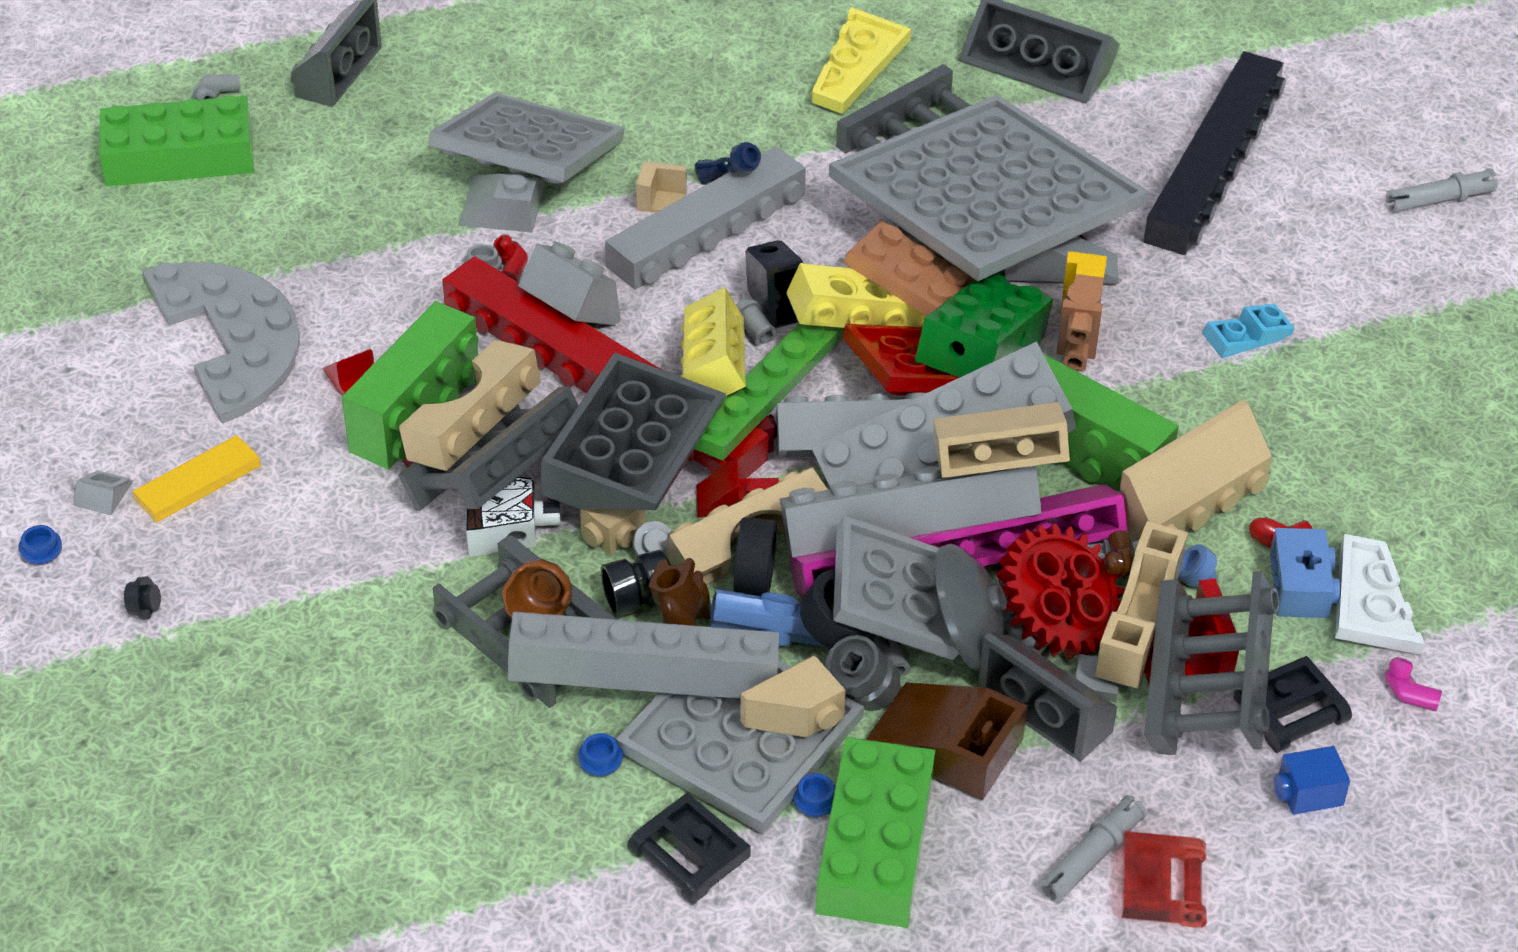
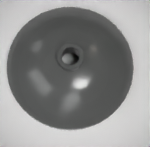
(968, 601)

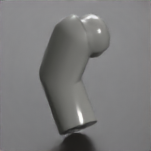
(213, 84)

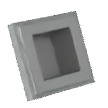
(101, 491)

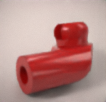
(512, 256)
(1263, 529)

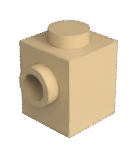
(610, 527)

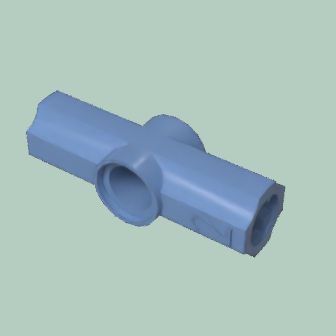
(761, 613)

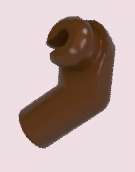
(1121, 555)

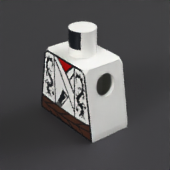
(509, 513)

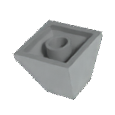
(503, 202)

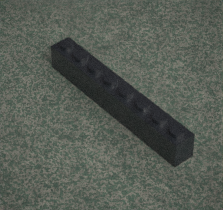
(1215, 154)

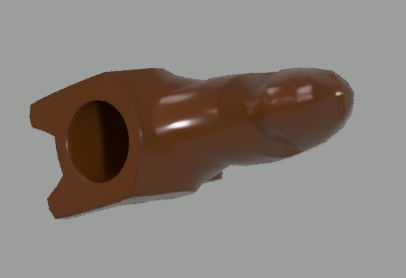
(680, 593)

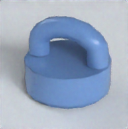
(1198, 564)

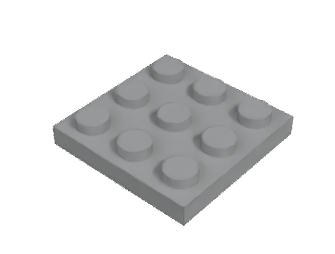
(889, 587)

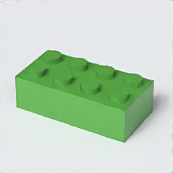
(176, 140)
(422, 367)
(1109, 428)
(875, 832)

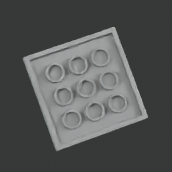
(526, 137)
(717, 759)

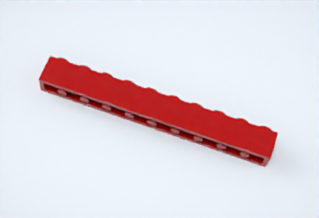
(560, 343)

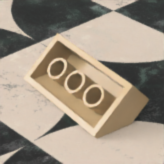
(1197, 473)

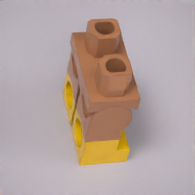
(1081, 308)

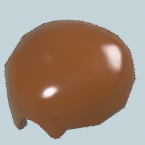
(538, 589)

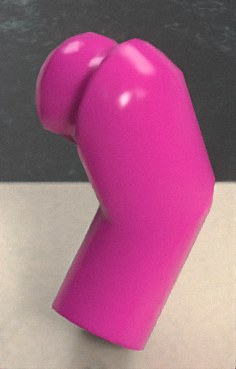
(1405, 687)

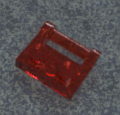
(1148, 878)

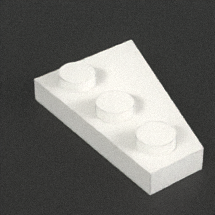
(1370, 598)

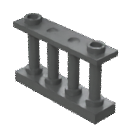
(896, 107)
(497, 457)
(485, 635)
(1174, 646)

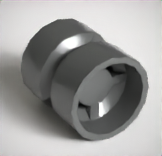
(864, 672)

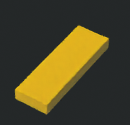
(196, 478)

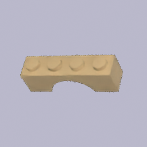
(445, 431)
(711, 538)
(1132, 628)

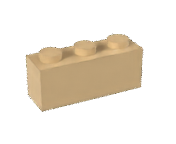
(1001, 439)

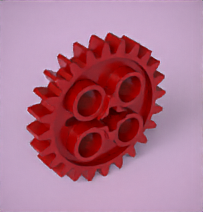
(1059, 590)

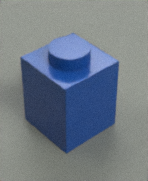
(1312, 780)

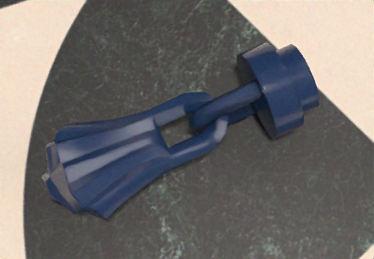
(743, 158)

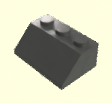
(339, 54)
(1057, 702)

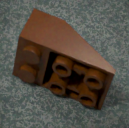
(965, 725)

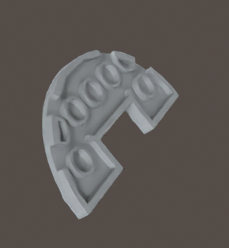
(250, 321)

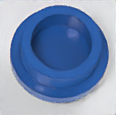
(39, 544)
(600, 755)
(815, 795)

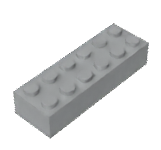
(904, 436)

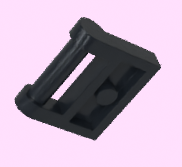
(1293, 689)
(699, 837)

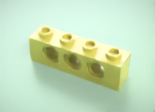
(843, 296)
(714, 343)

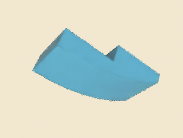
(1253, 329)

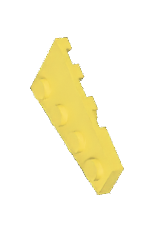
(860, 55)

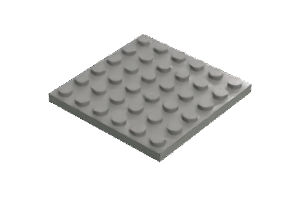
(988, 186)

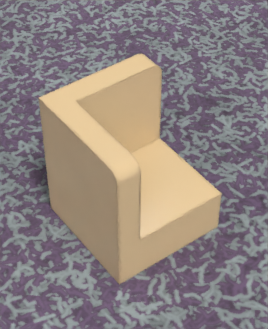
(660, 186)

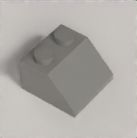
(571, 285)

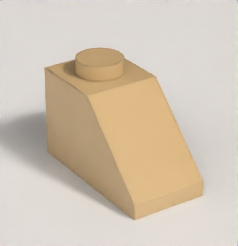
(795, 701)

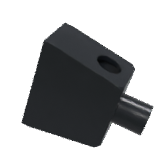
(771, 271)

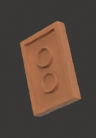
(906, 268)

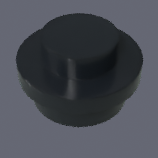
(142, 597)

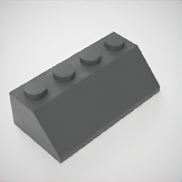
(1039, 49)

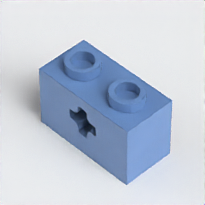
(1303, 572)

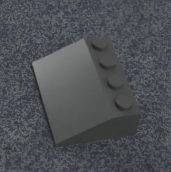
(628, 438)

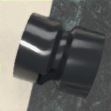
(622, 583)

